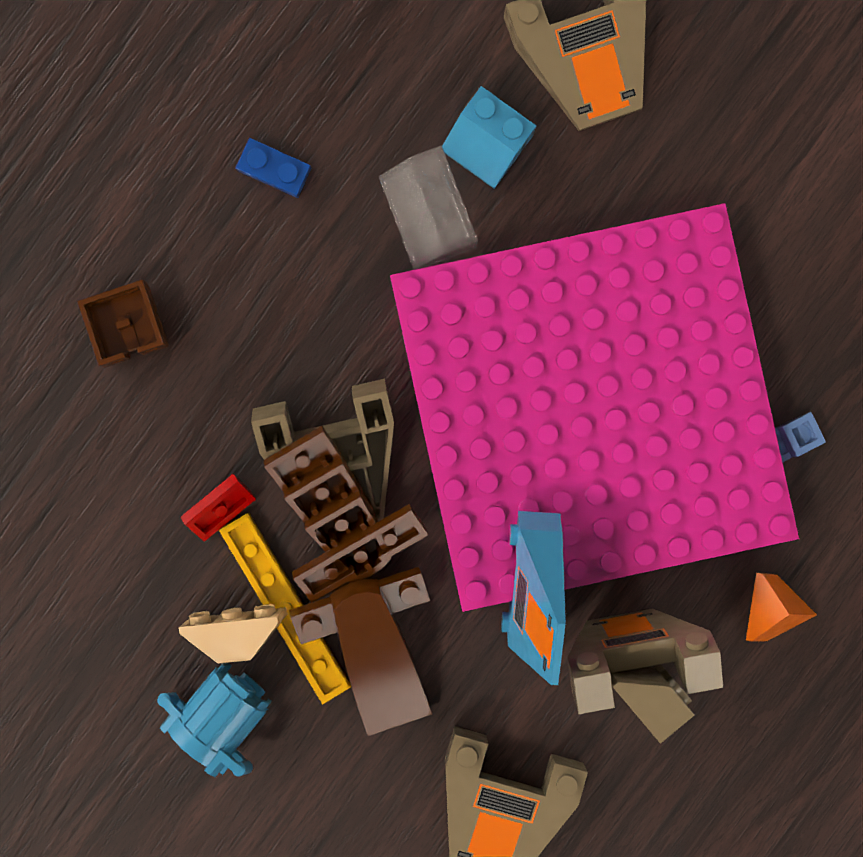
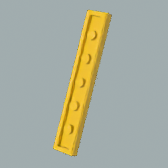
(275, 588)

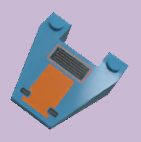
(538, 604)

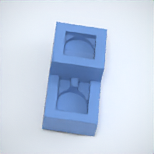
(798, 436)

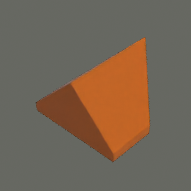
(774, 608)

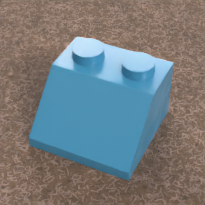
(488, 137)

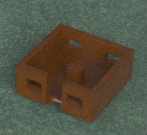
(122, 323)

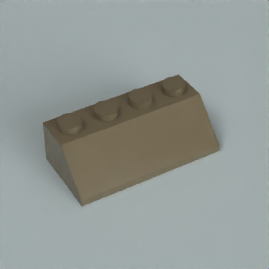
(654, 699)

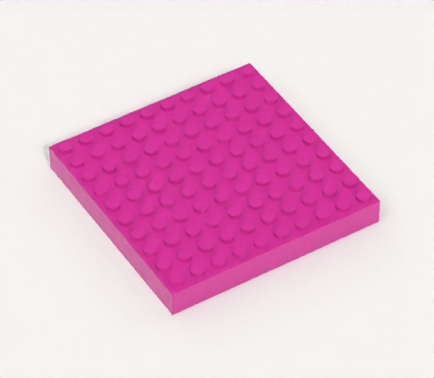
(599, 388)

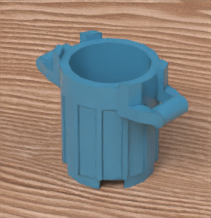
(216, 720)

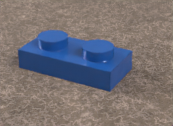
(273, 167)

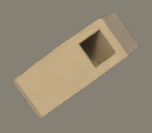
(233, 633)

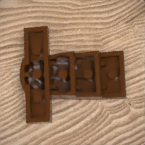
(337, 515)
(372, 645)

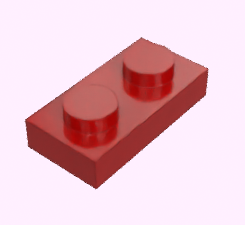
(218, 507)

